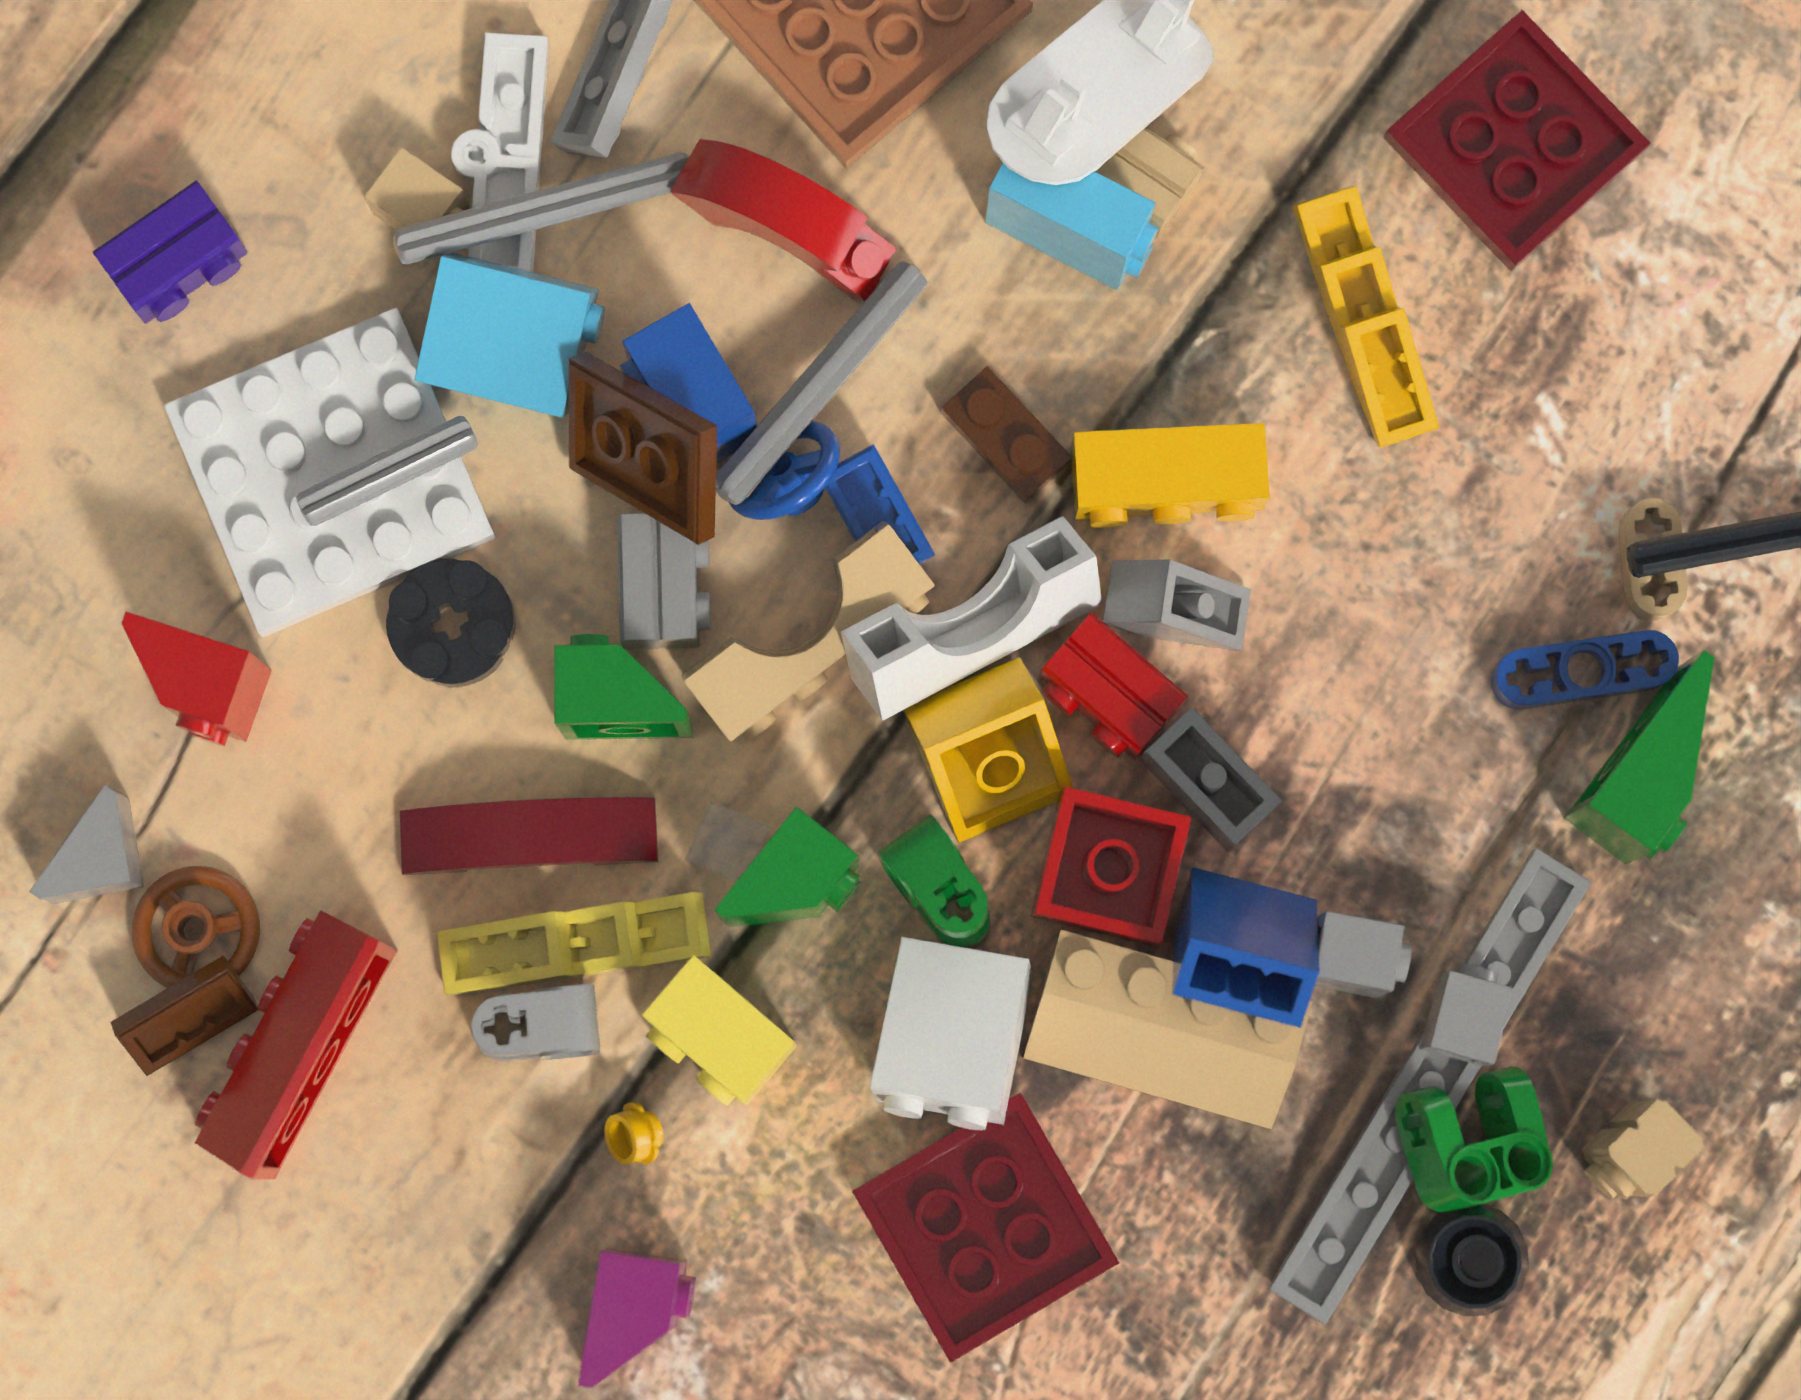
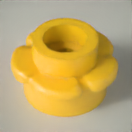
(633, 1135)

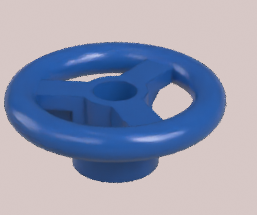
(794, 480)

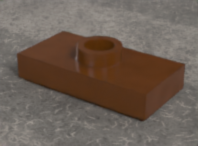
(184, 1015)

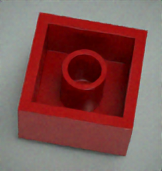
(1110, 866)

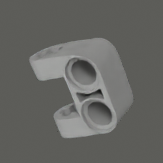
(558, 1021)

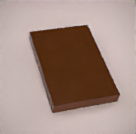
(642, 447)

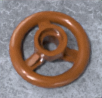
(180, 912)

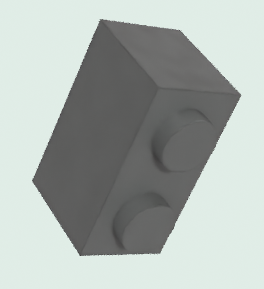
(1210, 779)

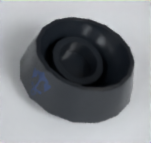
(1491, 1258)

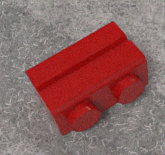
(1110, 688)

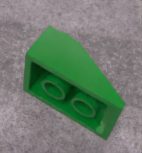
(1650, 775)

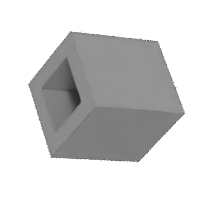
(1467, 1015)

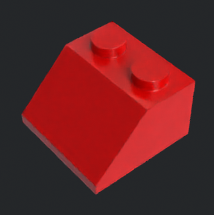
(199, 679)

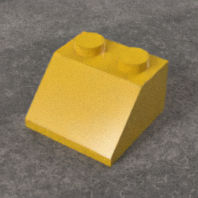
(989, 749)

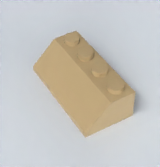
(1116, 1021)

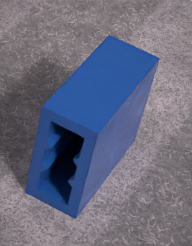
(1246, 947)

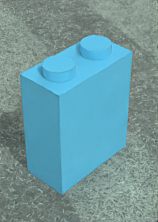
(1081, 223)
(506, 333)

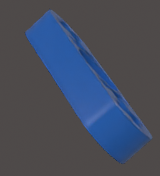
(1627, 646)

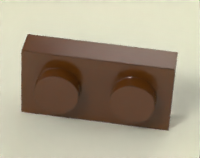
(1006, 434)

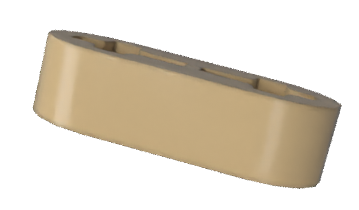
(1644, 605)

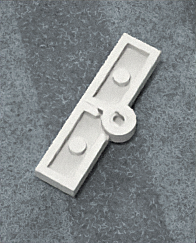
(507, 148)

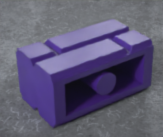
(172, 254)

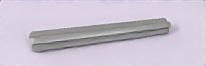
(537, 209)
(819, 382)

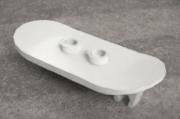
(1096, 88)

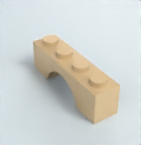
(746, 683)

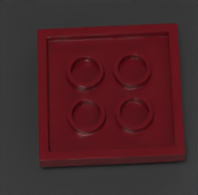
(1516, 140)
(985, 1229)

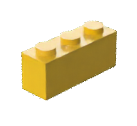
(1170, 473)

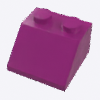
(631, 1308)

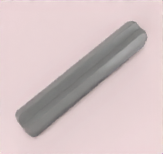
(387, 471)

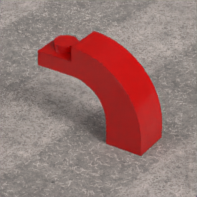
(787, 209)

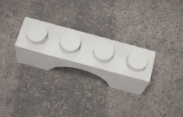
(1037, 589)

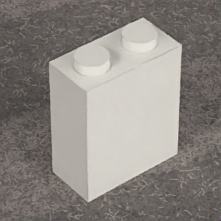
(951, 1033)

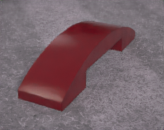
(528, 834)

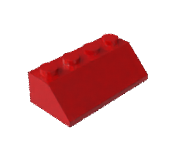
(293, 1047)

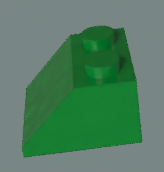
(611, 695)
(792, 876)

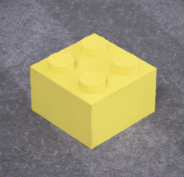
(719, 1032)

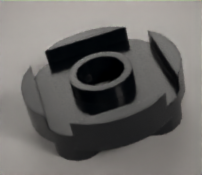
(417, 606)

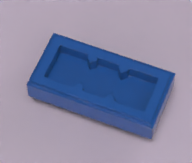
(868, 494)

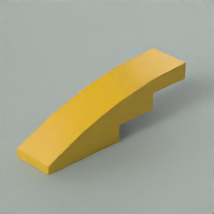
(1366, 317)

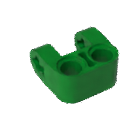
(930, 876)
(1511, 1130)

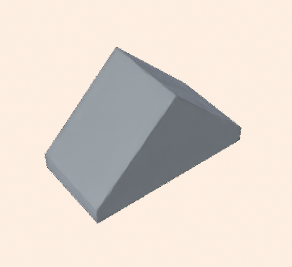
(96, 855)

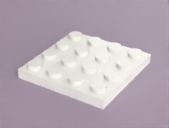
(300, 423)

